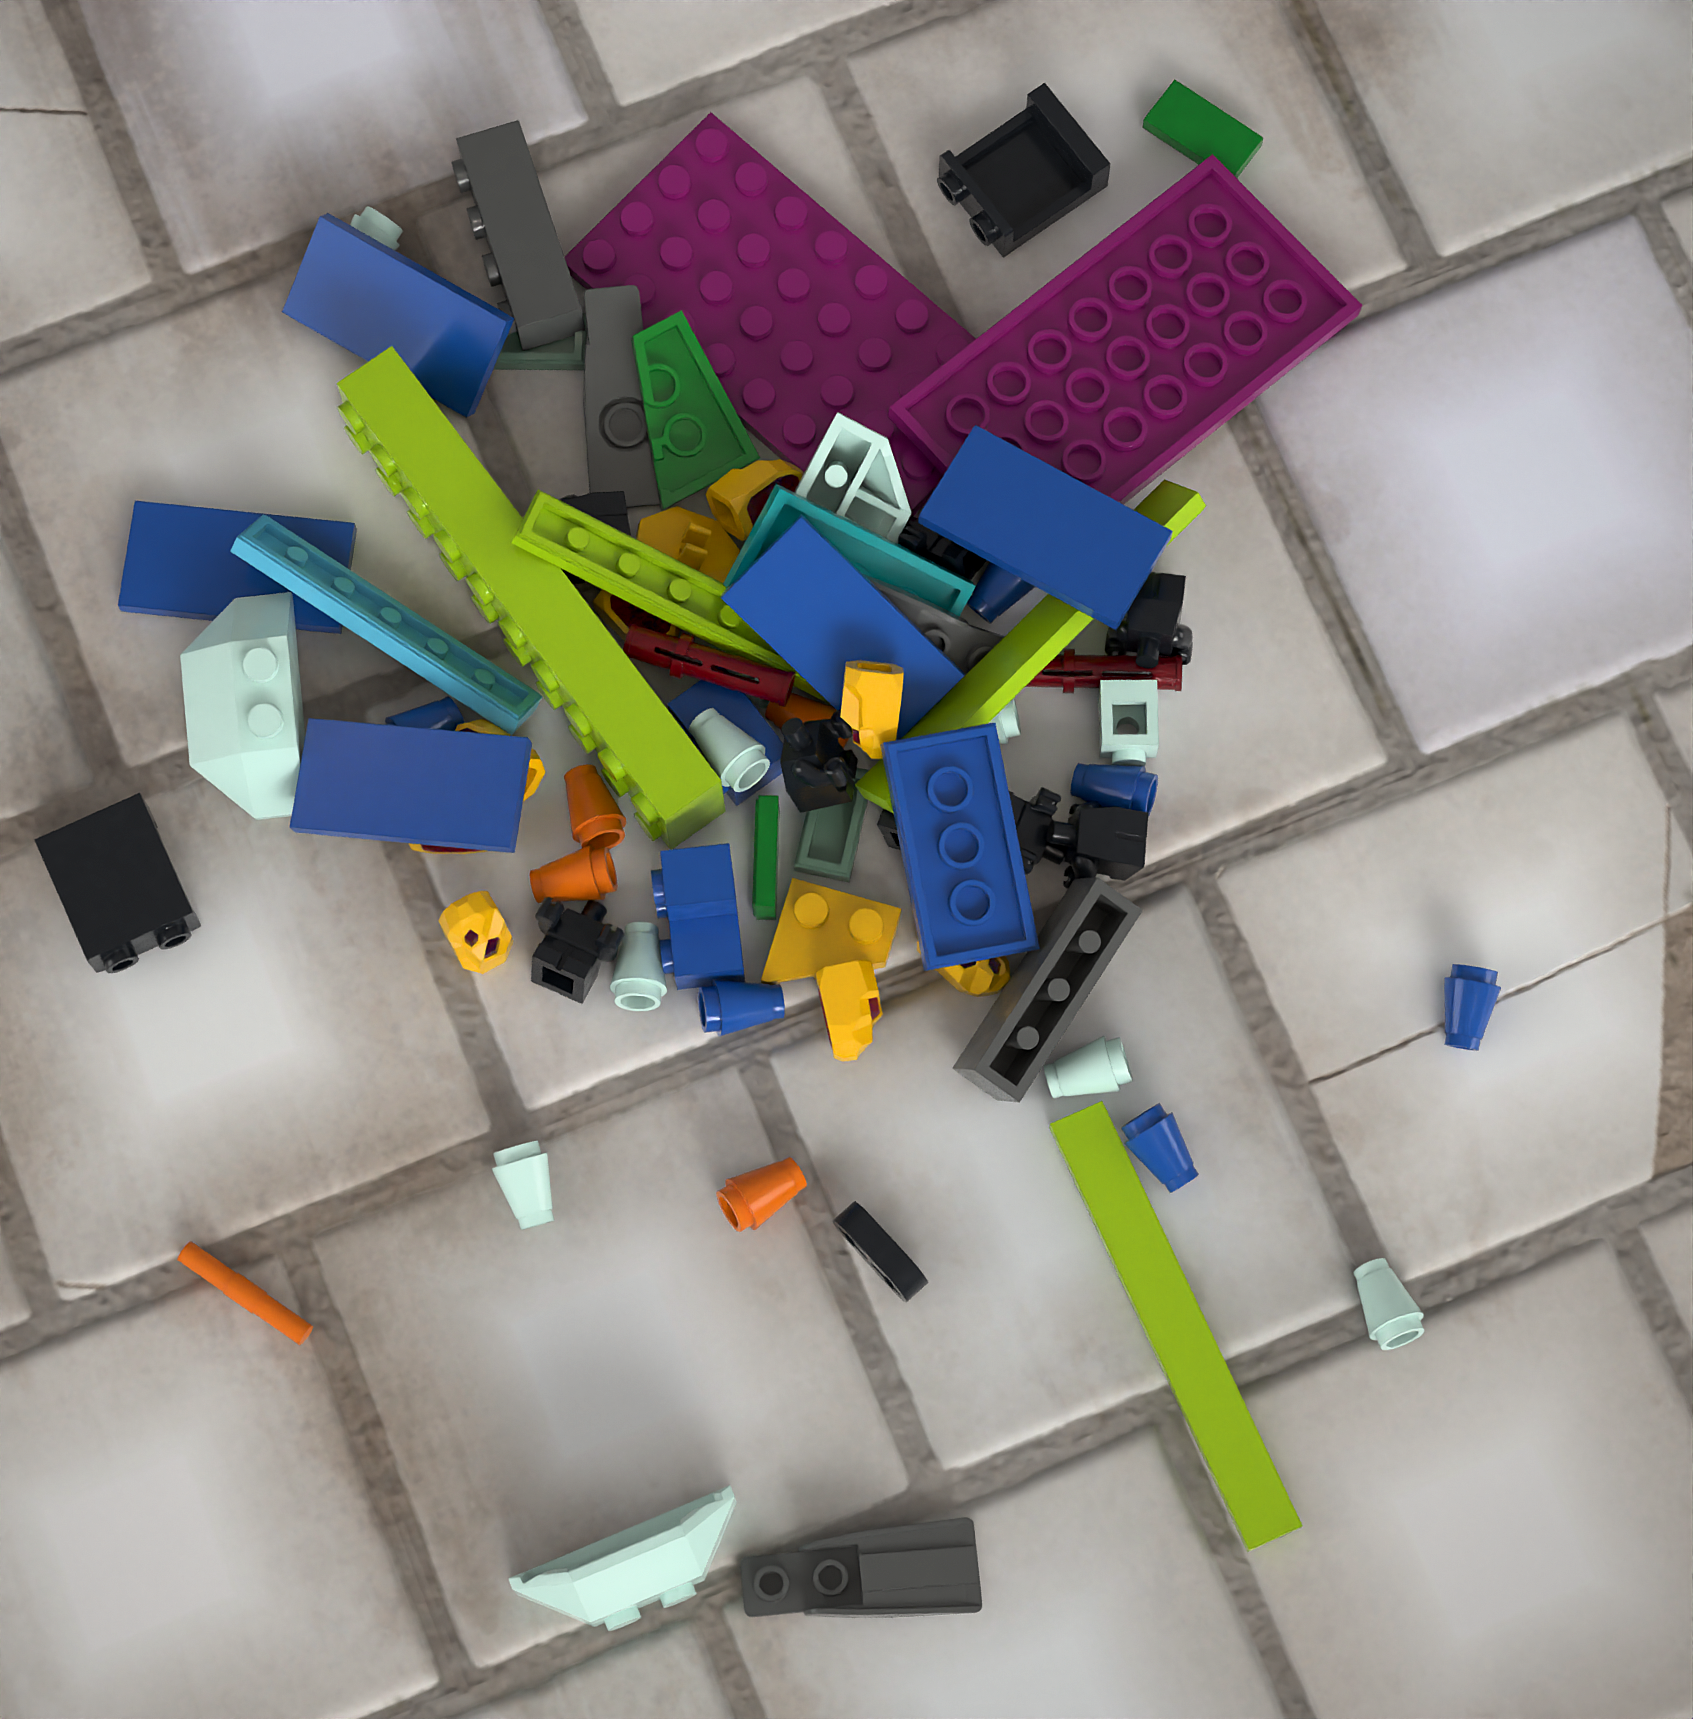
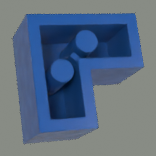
(701, 905)

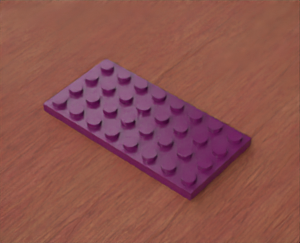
(777, 297)
(1139, 341)

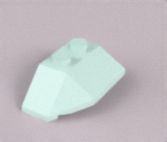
(857, 478)
(247, 704)
(633, 1566)

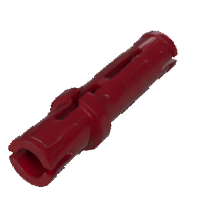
(644, 646)
(1167, 672)

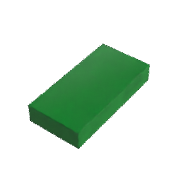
(1201, 129)
(766, 857)

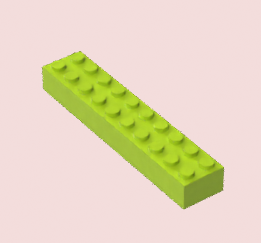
(531, 599)

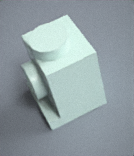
(1128, 703)

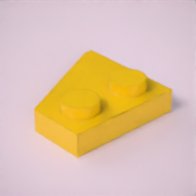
(828, 929)

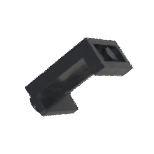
(1024, 173)
(118, 885)

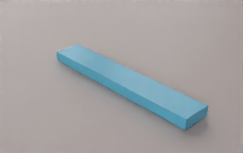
(386, 624)

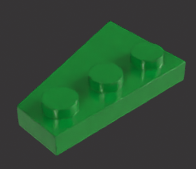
(686, 412)

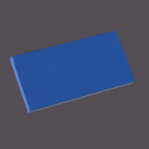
(381, 299)
(1045, 527)
(184, 565)
(828, 613)
(411, 785)
(959, 846)

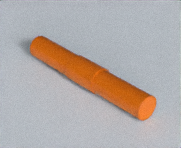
(245, 1293)

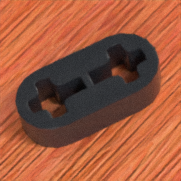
(880, 1251)

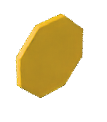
(691, 540)

